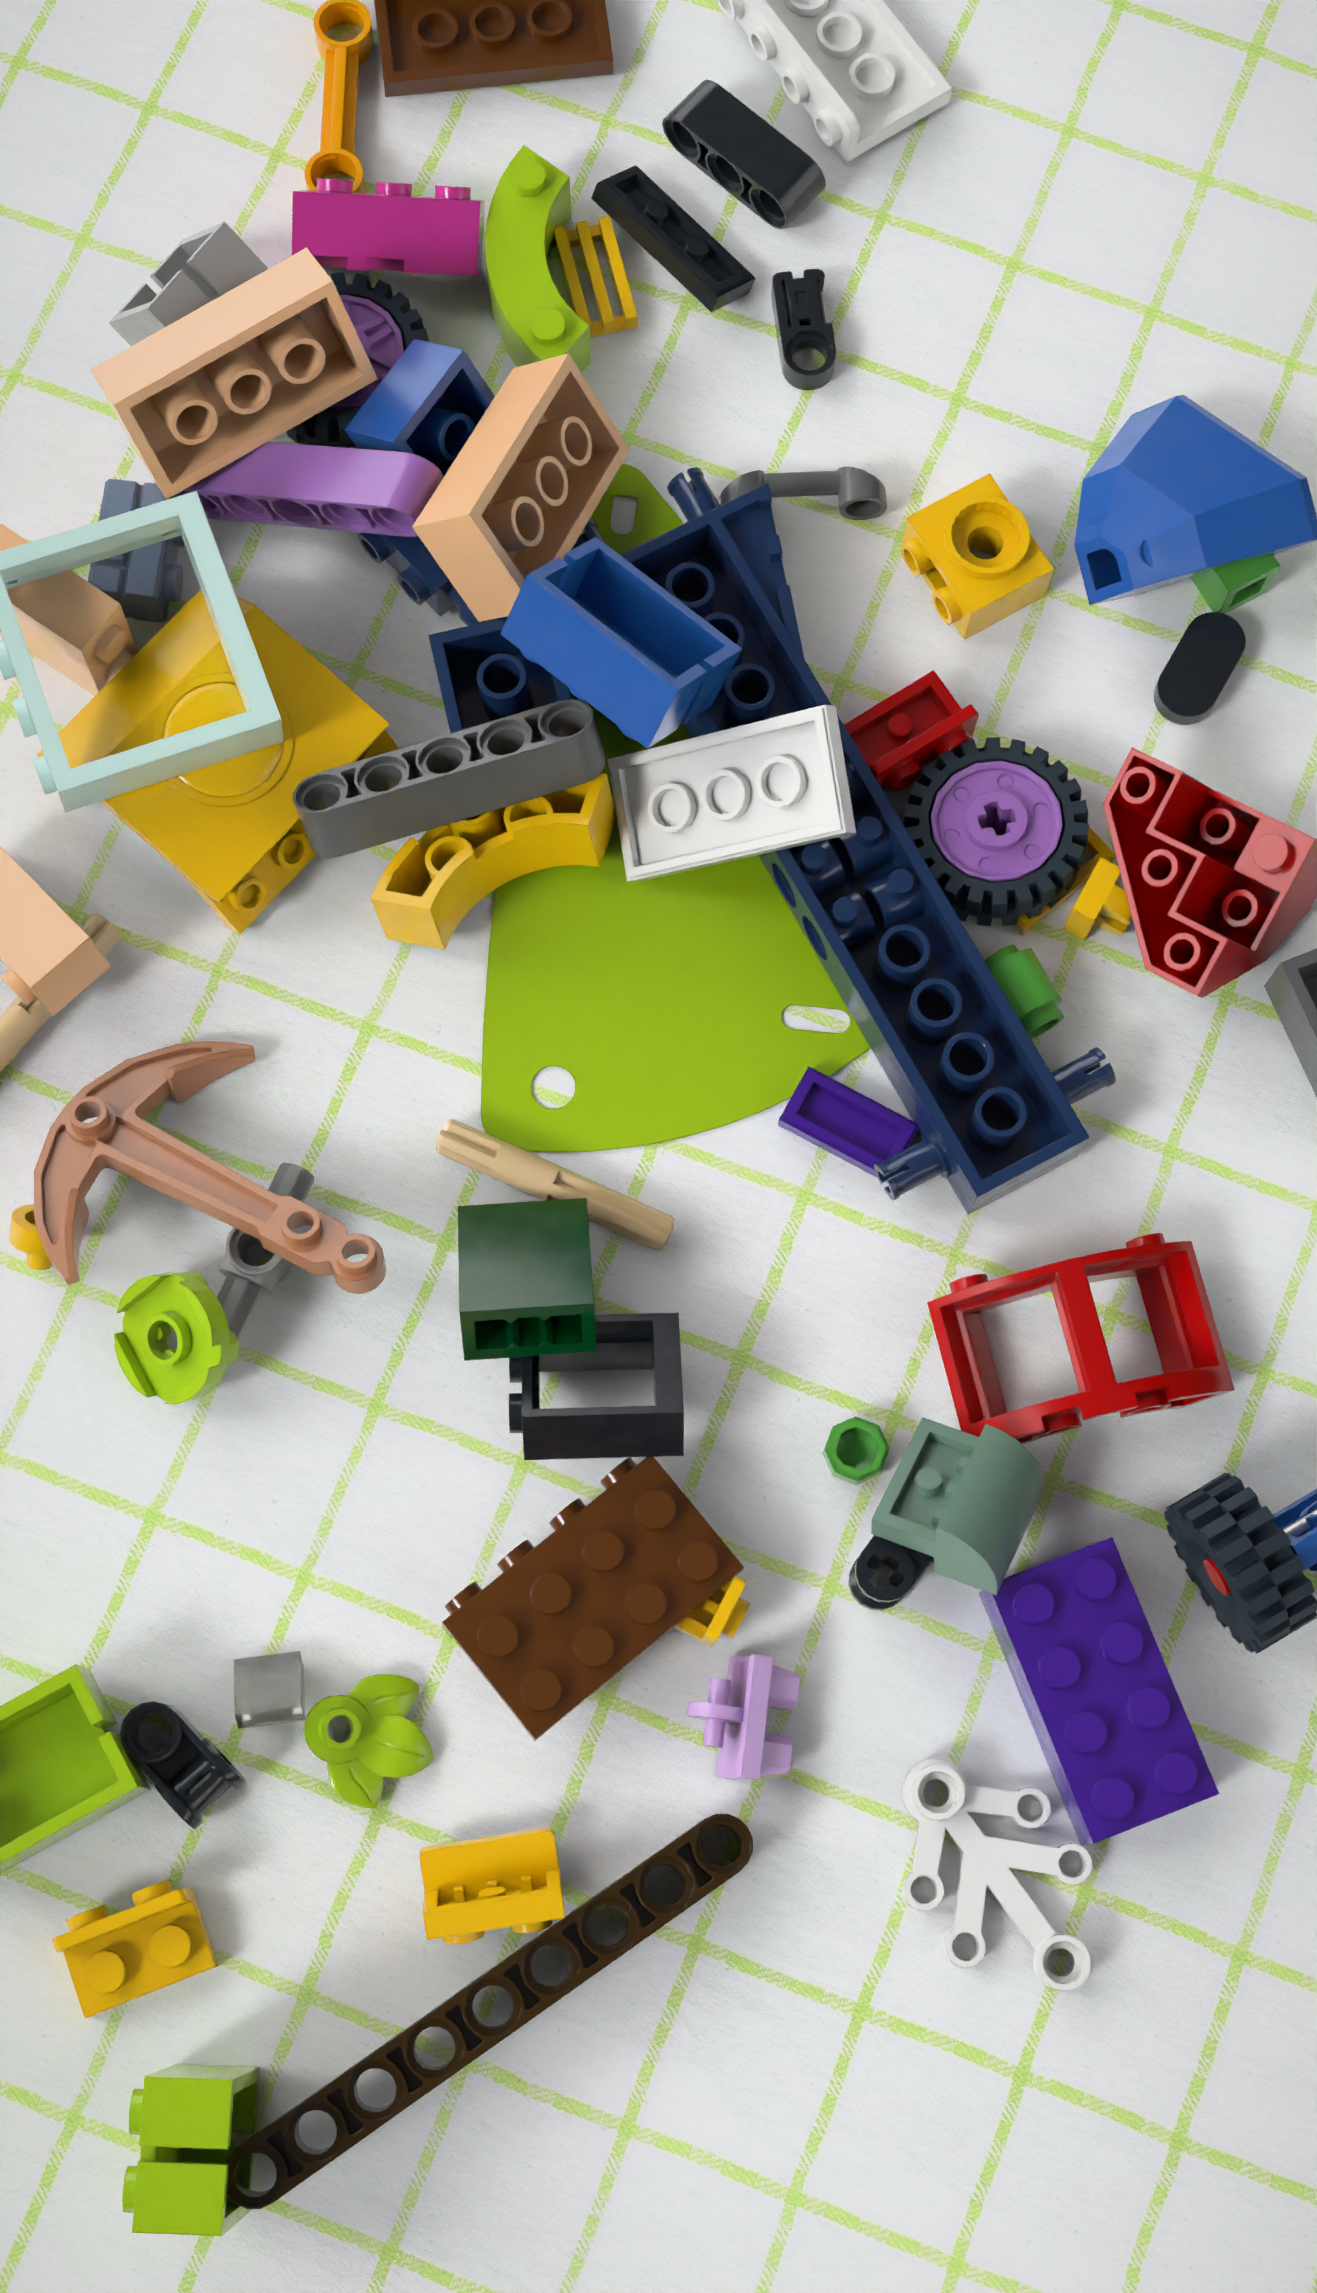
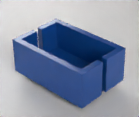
(620, 641)

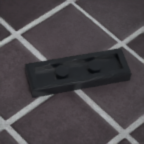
(673, 238)

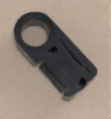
(801, 325)

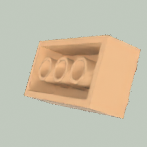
(236, 373)
(521, 484)

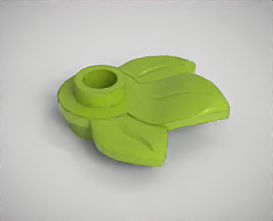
(378, 1741)

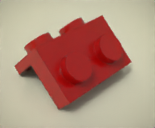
(911, 731)

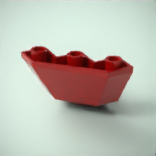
(1204, 875)

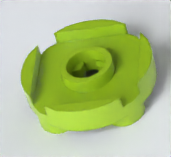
(201, 1331)

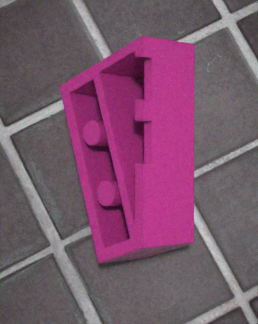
(390, 228)

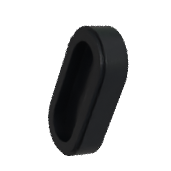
(1199, 668)

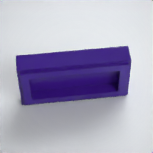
(846, 1122)

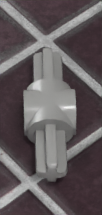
(247, 1282)

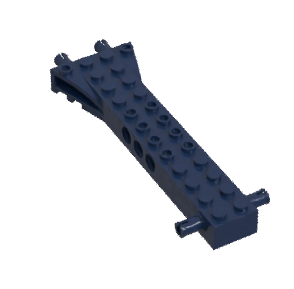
(868, 897)

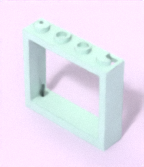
(171, 755)

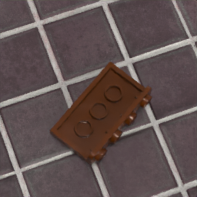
(489, 43)
(590, 1594)

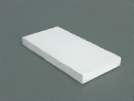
(732, 794)

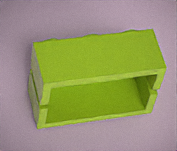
(59, 1764)
(185, 2143)

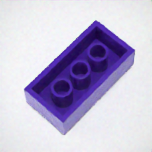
(1098, 1692)

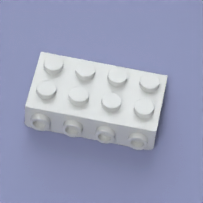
(845, 65)

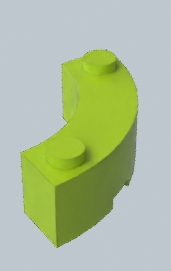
(518, 244)

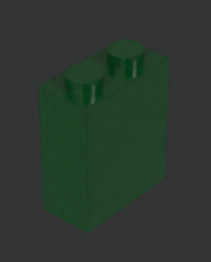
(525, 1279)

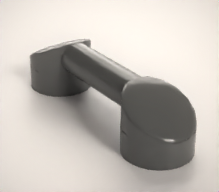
(858, 492)

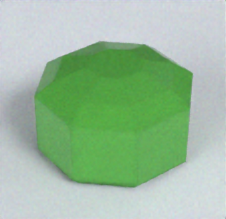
(856, 1450)

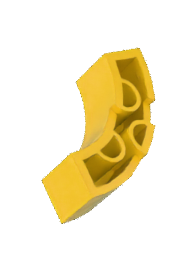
(458, 864)

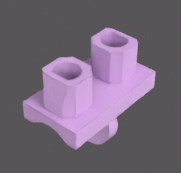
(738, 1717)

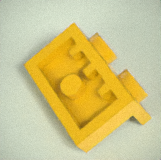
(136, 1948)

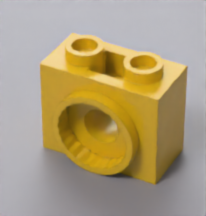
(964, 587)

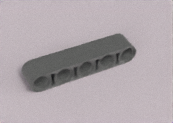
(450, 778)

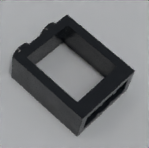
(606, 1432)

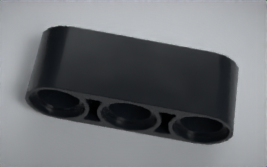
(744, 154)

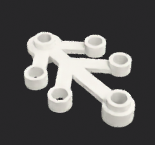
(987, 1865)

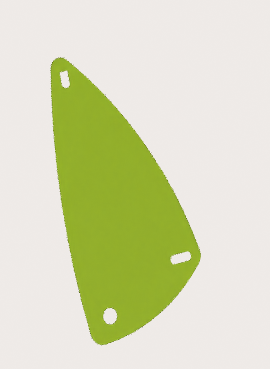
(649, 988)

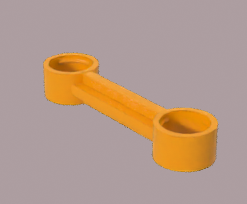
(340, 91)

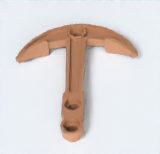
(128, 1144)

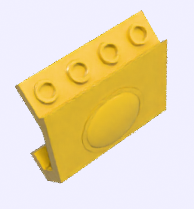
(235, 820)

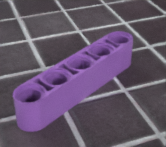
(322, 488)

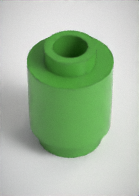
(1026, 988)

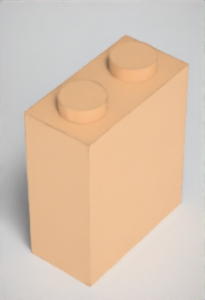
(71, 625)

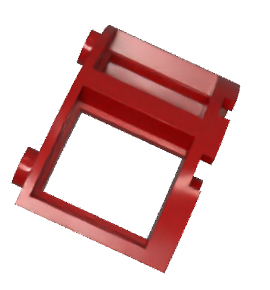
(1176, 1313)

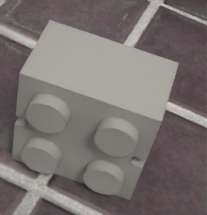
(189, 277)

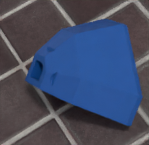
(1183, 499)

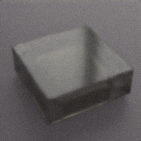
(269, 1689)

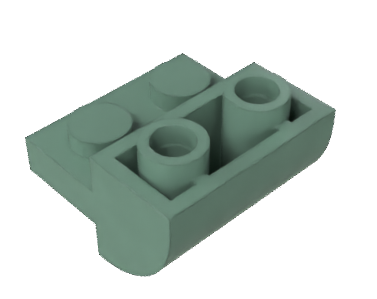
(962, 1501)

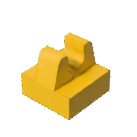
(1100, 903)

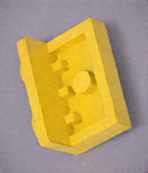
(491, 1885)

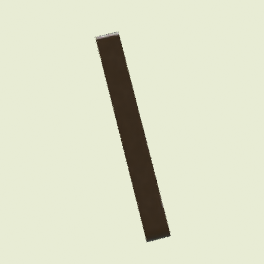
(472, 2038)

